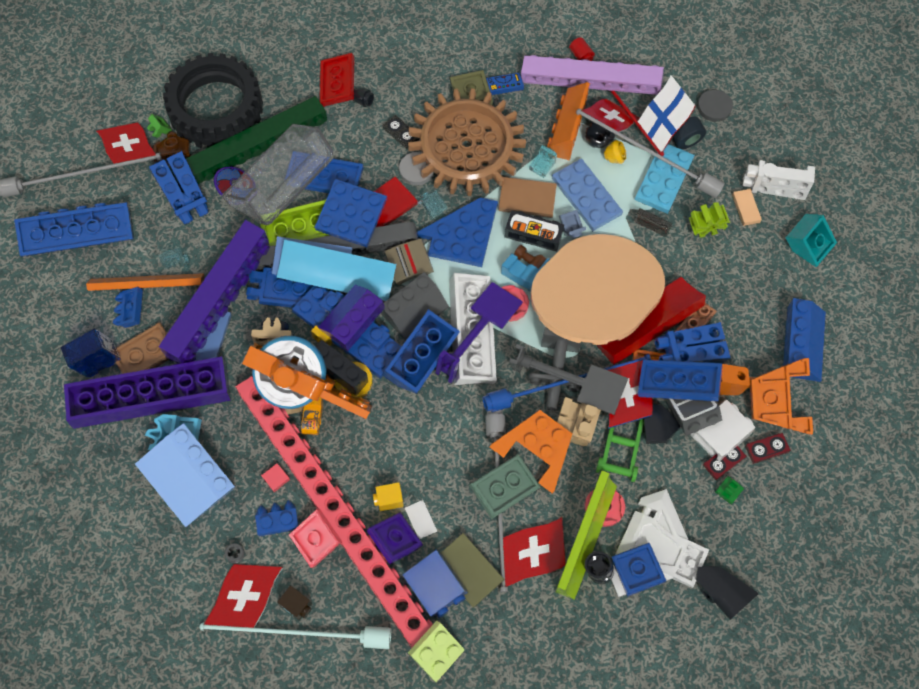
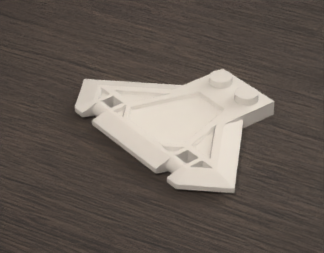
(667, 538)

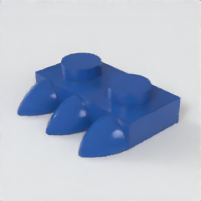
(129, 308)
(277, 520)

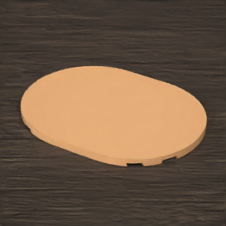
(597, 289)

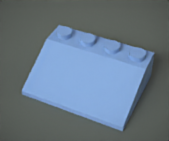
(184, 475)

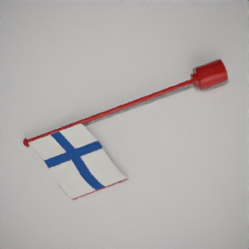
(664, 113)

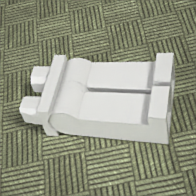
(779, 180)

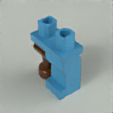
(522, 273)

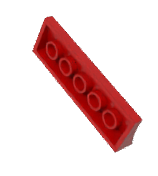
(676, 304)

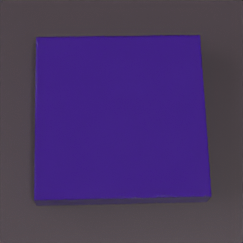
(394, 538)

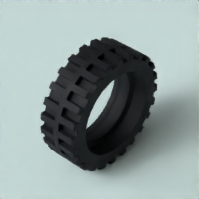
(206, 71)

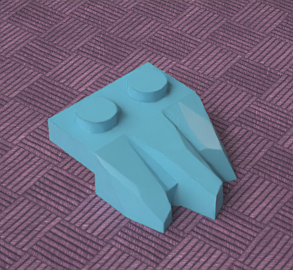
(168, 423)

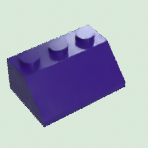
(352, 316)

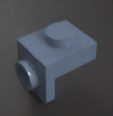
(572, 224)

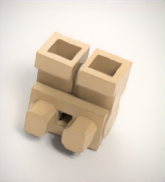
(579, 420)

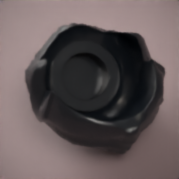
(598, 136)

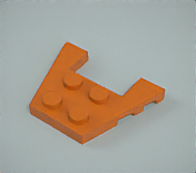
(772, 397)
(544, 439)

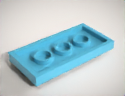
(664, 180)

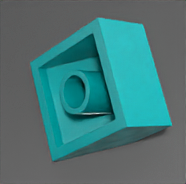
(811, 238)

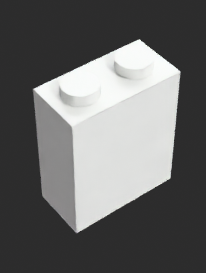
(725, 434)

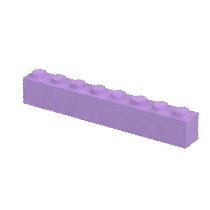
(599, 74)

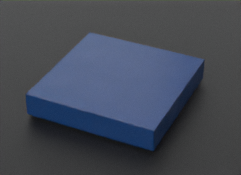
(638, 569)

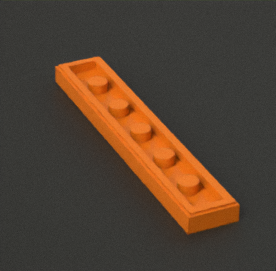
(145, 281)

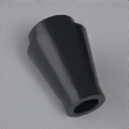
(363, 97)

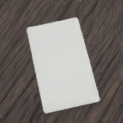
(420, 519)

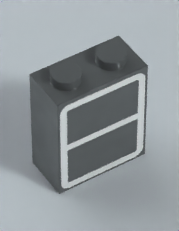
(694, 414)

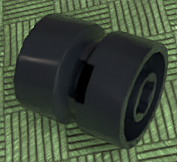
(599, 567)

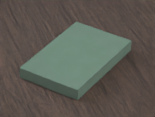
(504, 486)

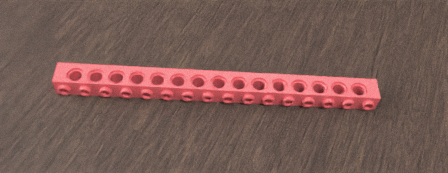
(344, 511)

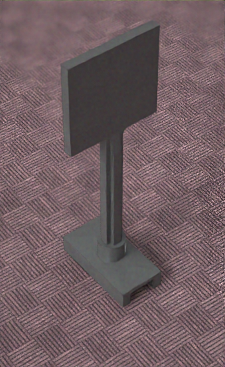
(599, 388)

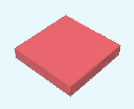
(315, 538)

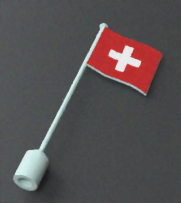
(246, 597)

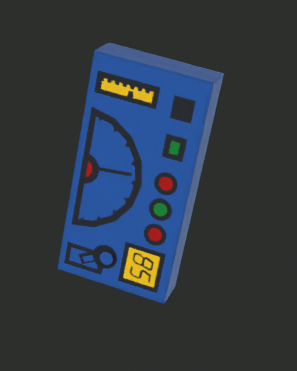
(505, 83)

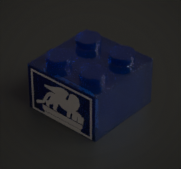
(90, 353)

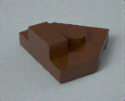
(172, 145)

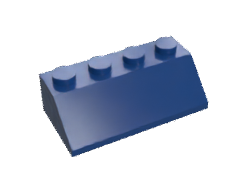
(805, 336)
(420, 352)

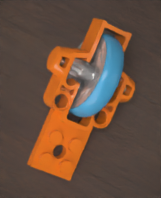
(294, 381)

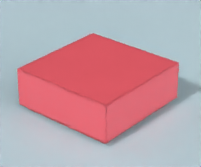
(275, 477)

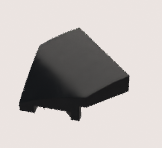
(660, 426)

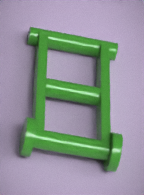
(633, 470)

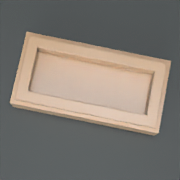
(746, 207)

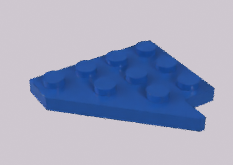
(462, 234)

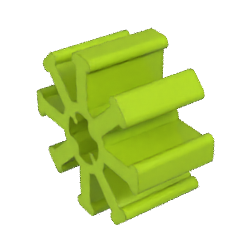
(709, 219)

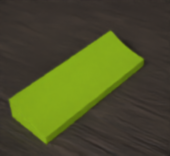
(296, 223)
(587, 536)

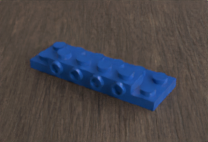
(73, 229)
(373, 347)

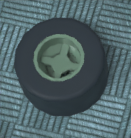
(690, 133)

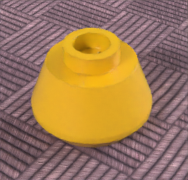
(615, 152)

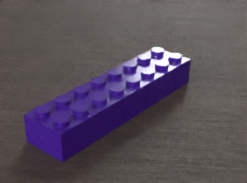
(215, 294)
(146, 392)

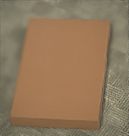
(528, 197)
(142, 351)

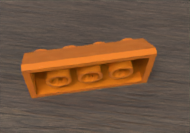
(568, 121)

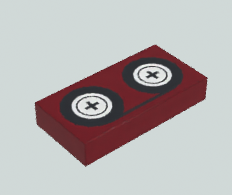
(767, 448)
(718, 468)

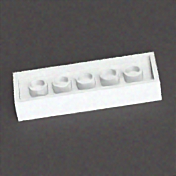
(478, 361)

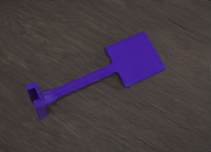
(494, 306)

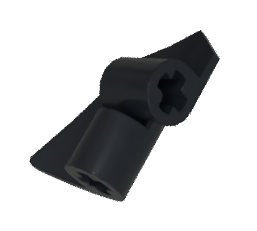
(724, 589)

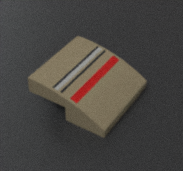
(410, 260)

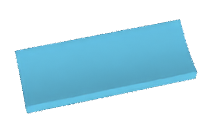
(334, 269)

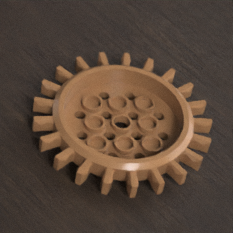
(459, 115)

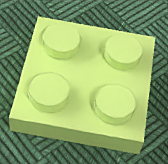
(436, 651)

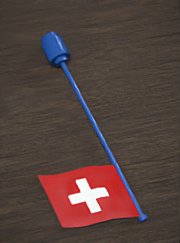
(629, 408)

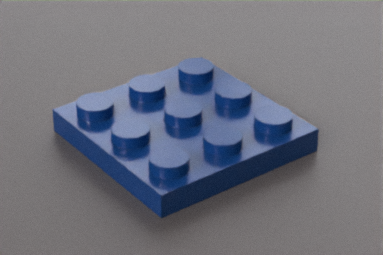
(351, 213)

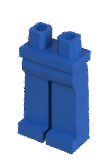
(180, 202)
(694, 345)

